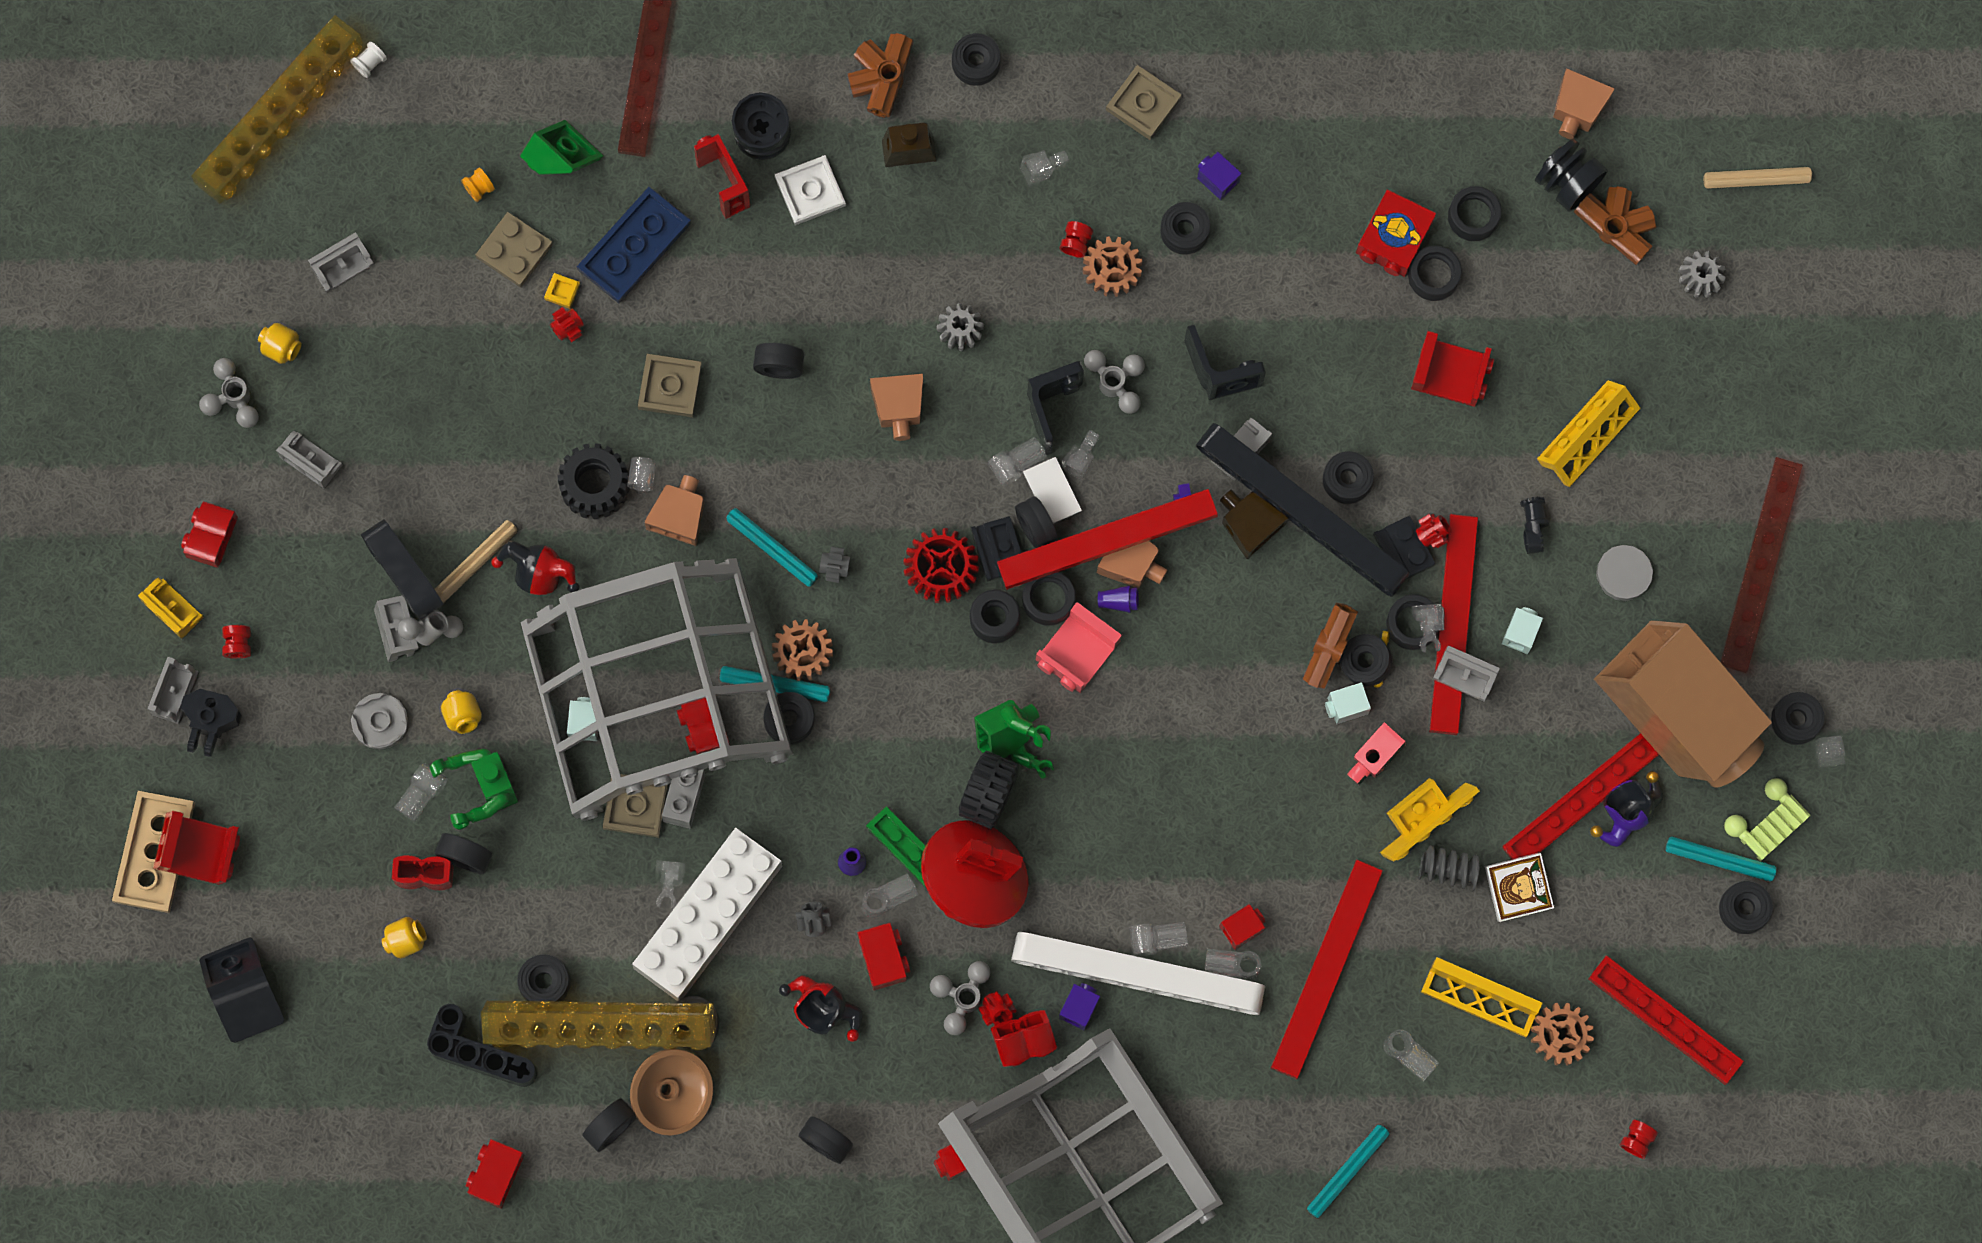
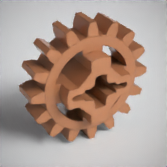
(1106, 258)
(811, 656)
(1552, 1027)

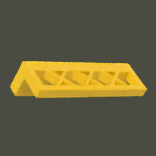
(1586, 427)
(1485, 987)

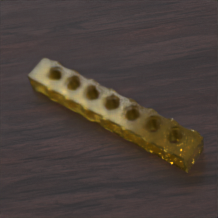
(333, 34)
(696, 1016)

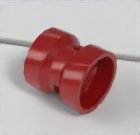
(1076, 239)
(236, 641)
(1638, 1139)

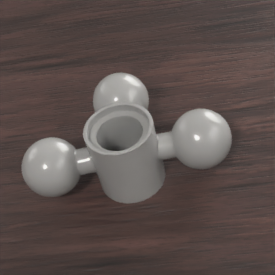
(1132, 366)
(211, 404)
(430, 627)
(942, 986)

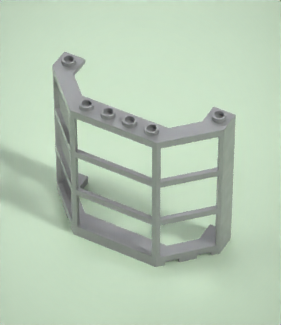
(591, 804)
(968, 1118)

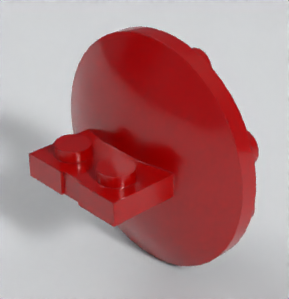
(974, 874)

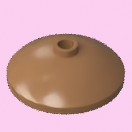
(685, 1099)

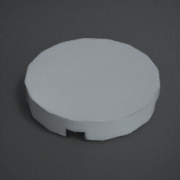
(1624, 572)
(388, 721)

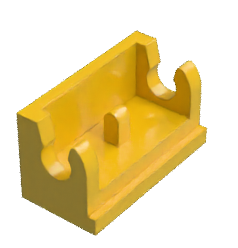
(170, 607)

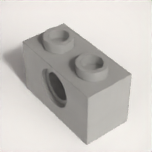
(683, 800)

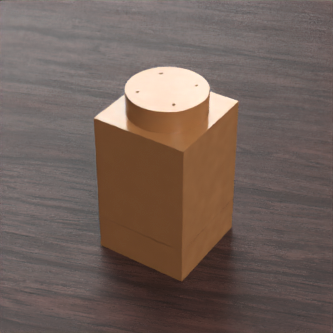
(1686, 703)

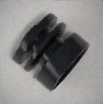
(760, 110)
(1571, 174)

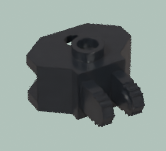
(209, 720)

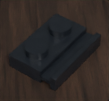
(994, 543)
(1404, 546)

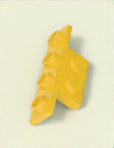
(1422, 813)

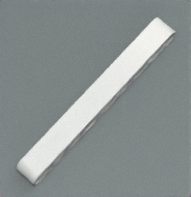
(1138, 973)

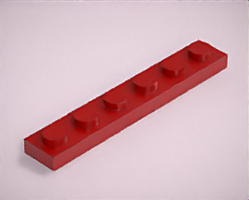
(1665, 1020)

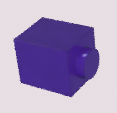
(1218, 175)
(1079, 1006)

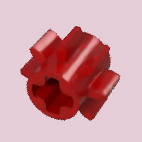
(567, 324)
(1433, 530)
(997, 1008)

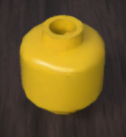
(279, 343)
(461, 712)
(404, 937)

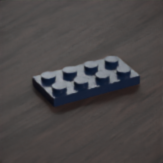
(633, 245)

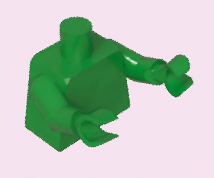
(1007, 729)
(491, 778)

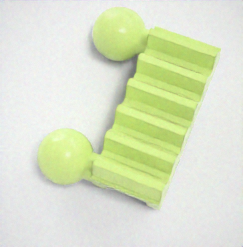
(1775, 826)

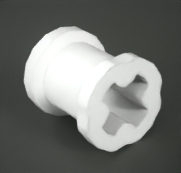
(368, 59)

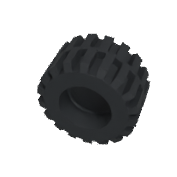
(589, 459)
(988, 789)

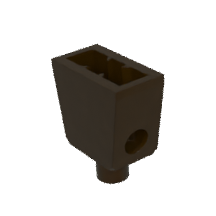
(908, 145)
(1251, 521)

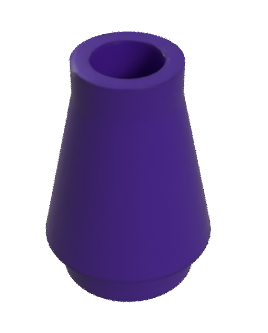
(1119, 599)
(855, 867)

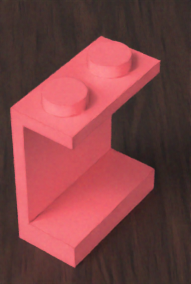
(1078, 649)

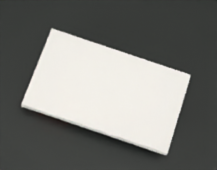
(1052, 489)

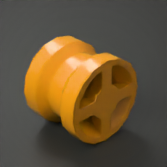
(478, 184)

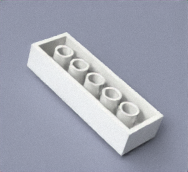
(707, 915)

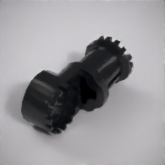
(1535, 522)

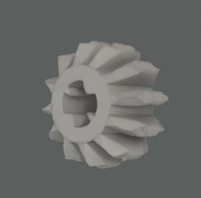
(1691, 273)
(957, 336)

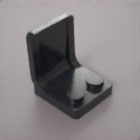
(1058, 381)
(1220, 384)
(240, 990)

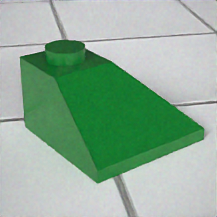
(559, 150)

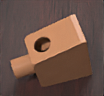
(1580, 103)
(898, 402)
(678, 512)
(1133, 565)

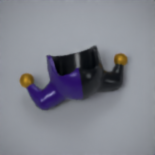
(1629, 809)

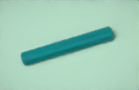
(772, 547)
(781, 684)
(1721, 859)
(1348, 1171)

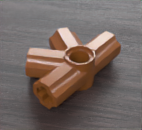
(876, 66)
(1617, 213)
(1330, 645)

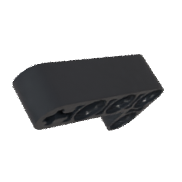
(401, 569)
(483, 1052)

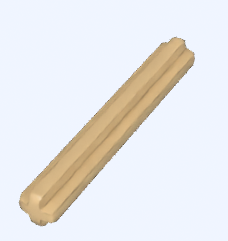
(1757, 177)
(476, 560)

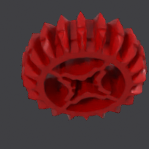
(957, 547)

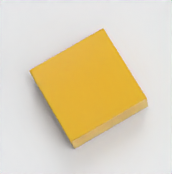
(562, 290)

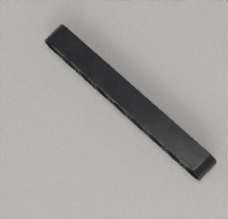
(1302, 509)

